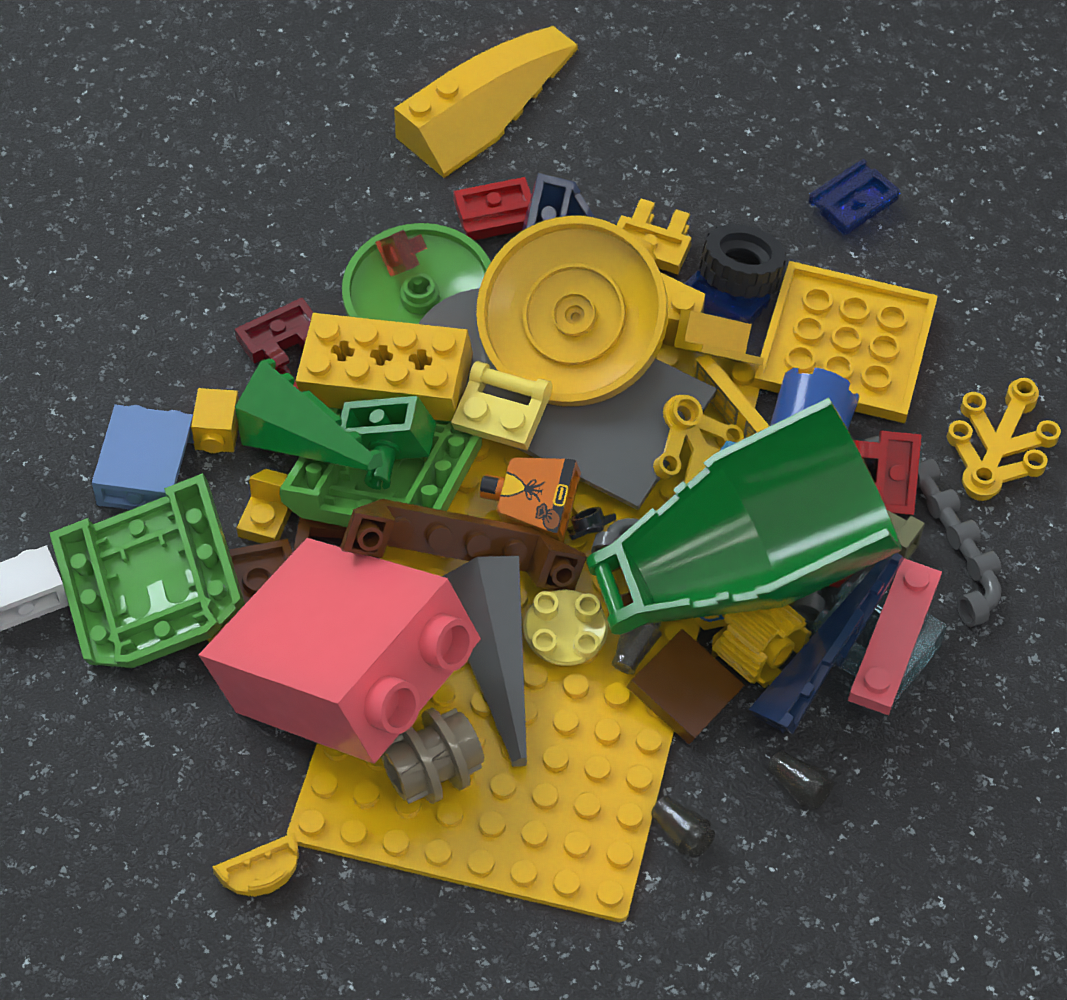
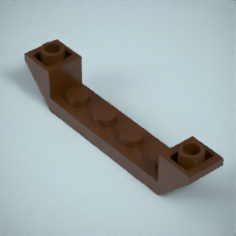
(461, 537)

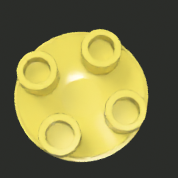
(565, 627)

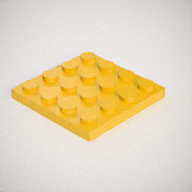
(851, 328)

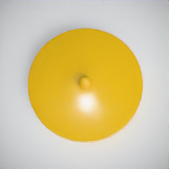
(573, 308)

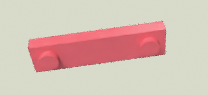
(895, 636)

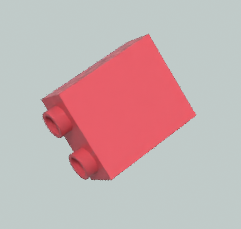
(341, 648)

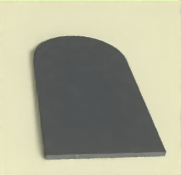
(608, 439)

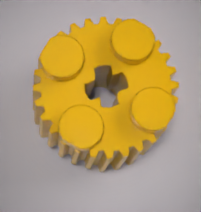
(761, 642)

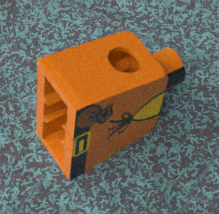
(535, 493)

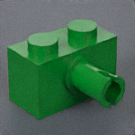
(394, 427)

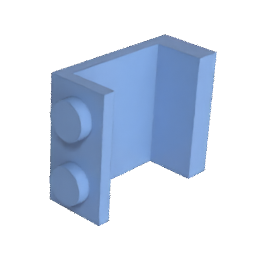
(140, 455)

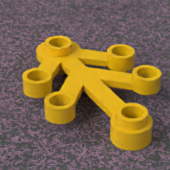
(690, 430)
(999, 443)

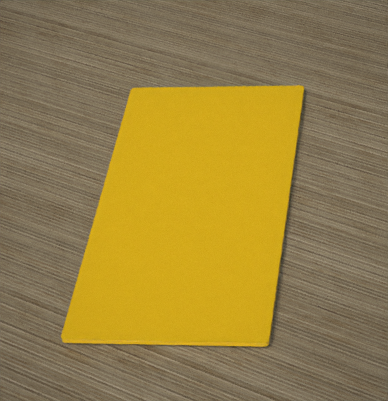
(596, 755)

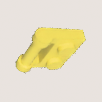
(498, 417)

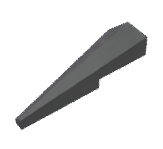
(493, 602)

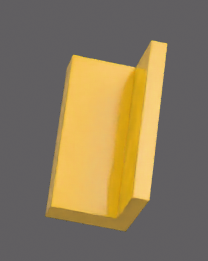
(714, 336)

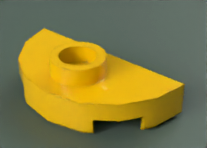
(260, 869)

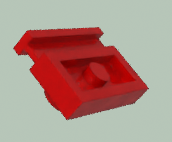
(493, 208)

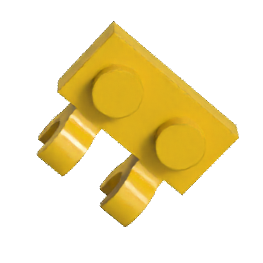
(669, 244)

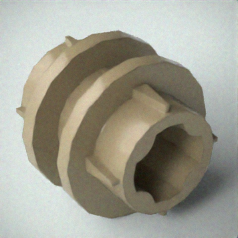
(437, 753)

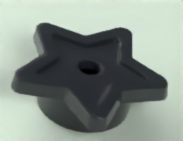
(589, 522)

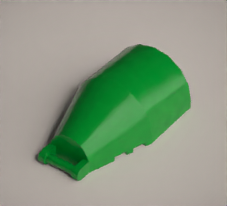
(752, 528)

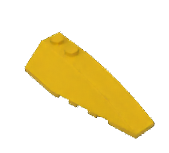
(479, 98)

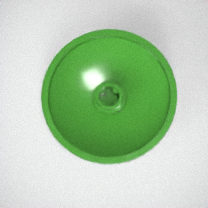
(446, 268)

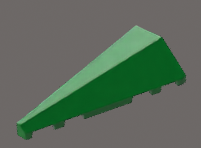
(296, 423)

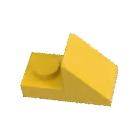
(265, 513)

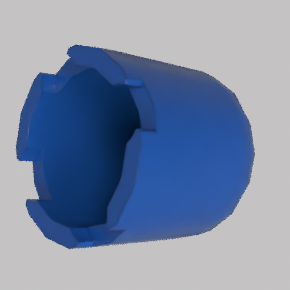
(805, 390)

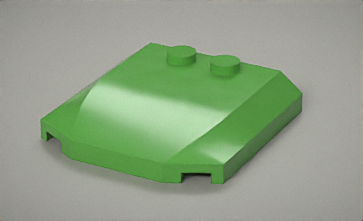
(332, 491)
(149, 577)

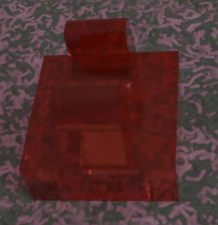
(400, 251)

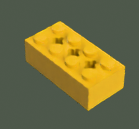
(385, 359)

